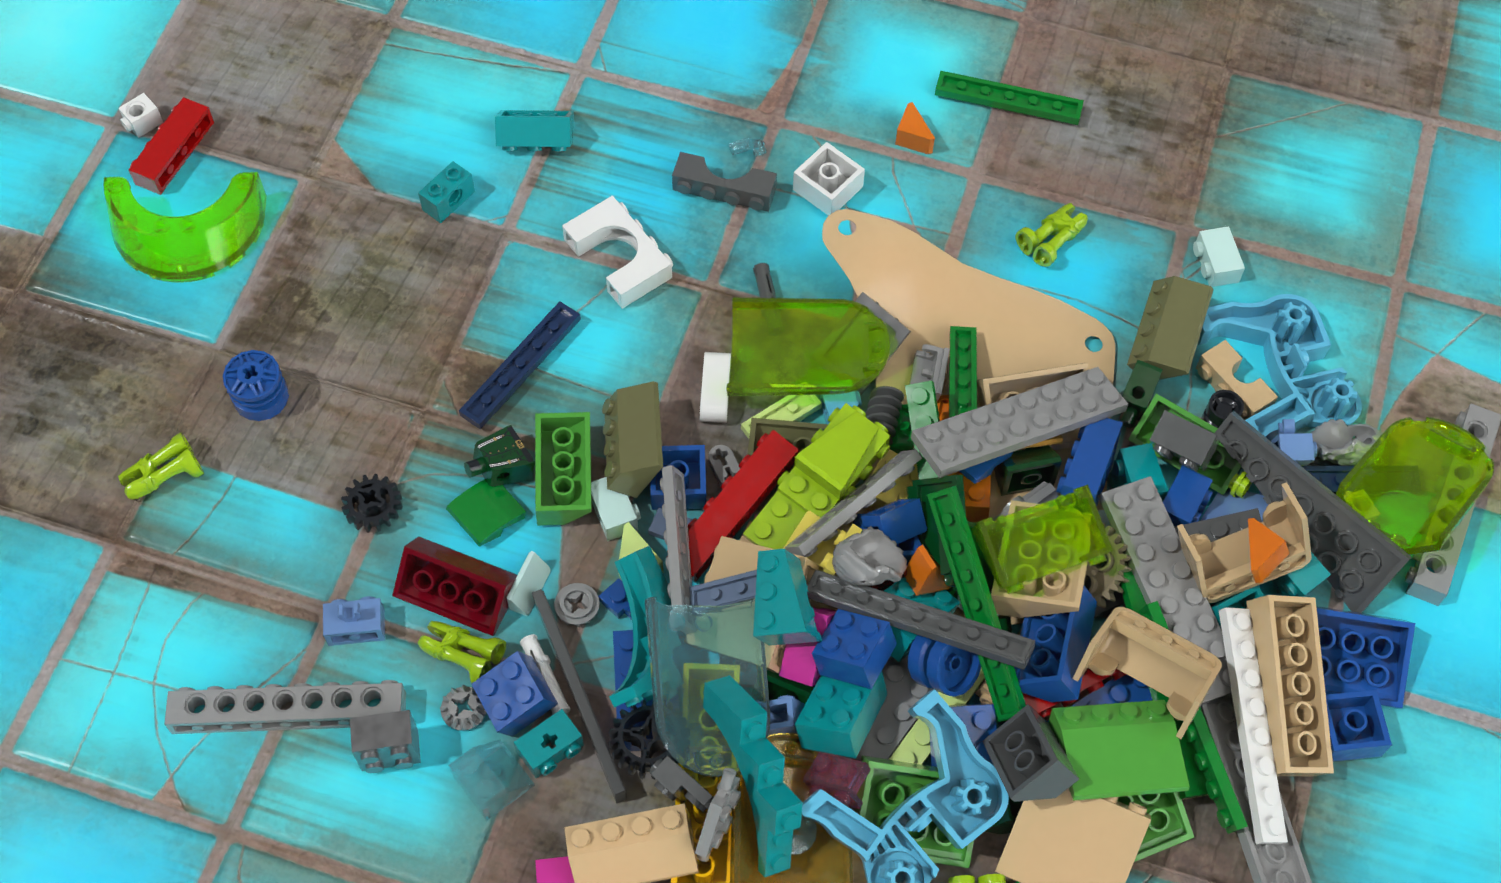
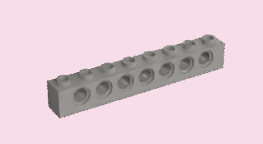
(1435, 586)
(182, 703)

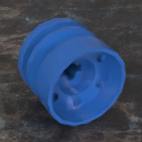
(255, 385)

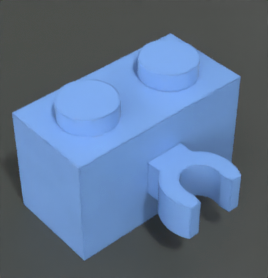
(1297, 446)
(353, 621)

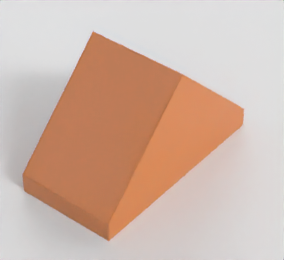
(914, 132)
(1266, 550)
(924, 573)

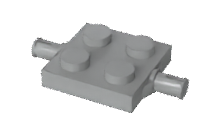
(718, 815)

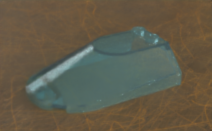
(693, 648)

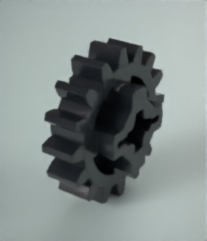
(372, 503)

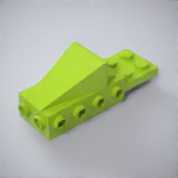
(821, 475)

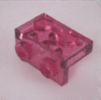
(837, 777)

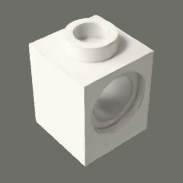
(140, 115)

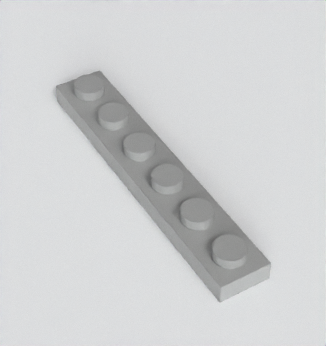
(860, 498)
(676, 535)

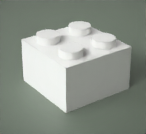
(828, 179)

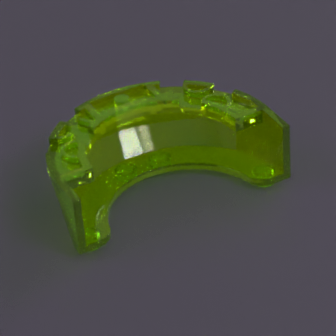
(187, 245)

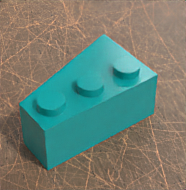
(782, 601)

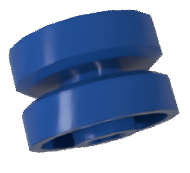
(942, 666)

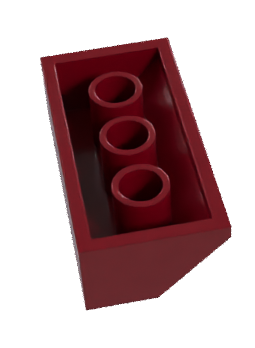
(453, 585)

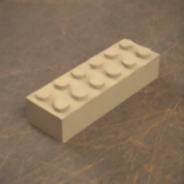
(1293, 683)

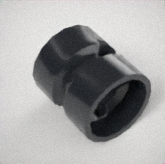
(1221, 405)

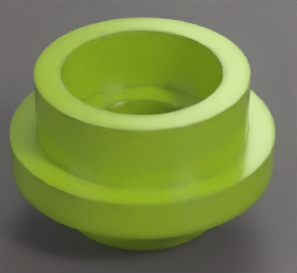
(1239, 485)

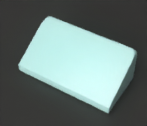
(529, 579)

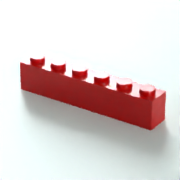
(738, 499)

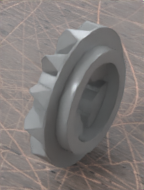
(573, 593)
(466, 719)

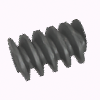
(885, 408)

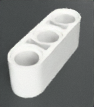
(714, 383)

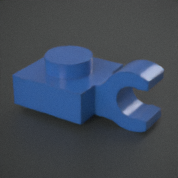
(615, 599)

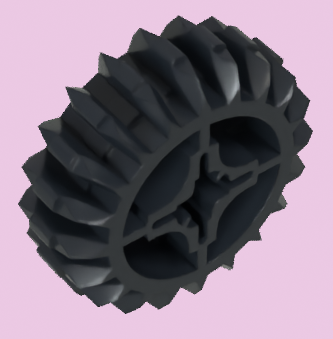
(636, 737)

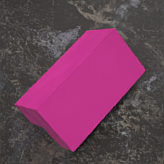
(798, 658)

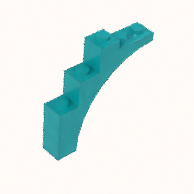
(641, 580)
(773, 804)

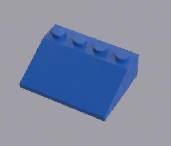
(1365, 653)

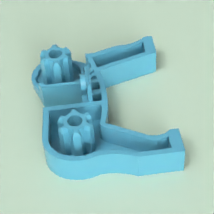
(1291, 338)
(960, 803)

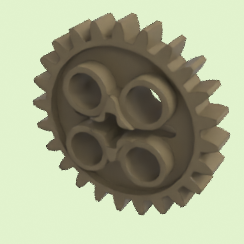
(1108, 578)

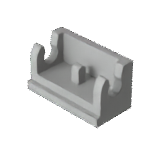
(930, 366)

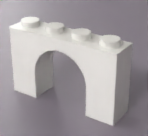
(612, 222)

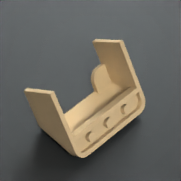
(1225, 564)
(1155, 659)

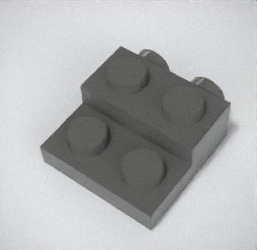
(677, 783)

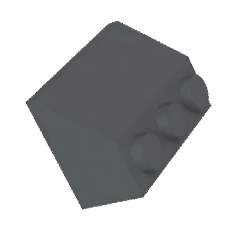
(1030, 758)

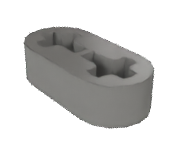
(731, 464)

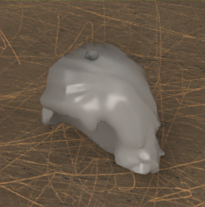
(1336, 441)
(868, 559)

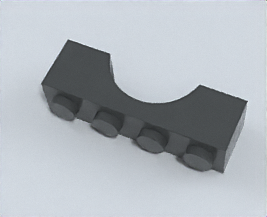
(751, 190)

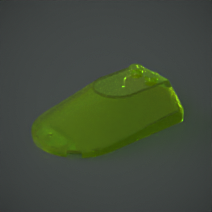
(804, 346)
(1418, 482)

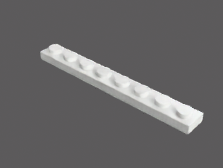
(1252, 726)

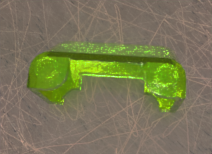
(1043, 539)

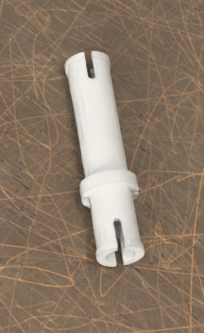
(533, 648)

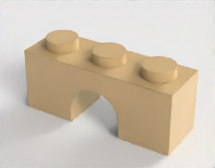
(1218, 369)

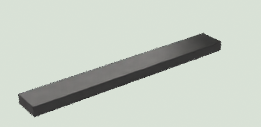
(922, 620)
(579, 696)

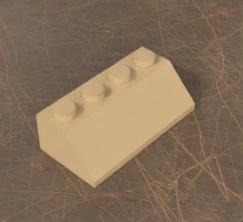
(633, 847)

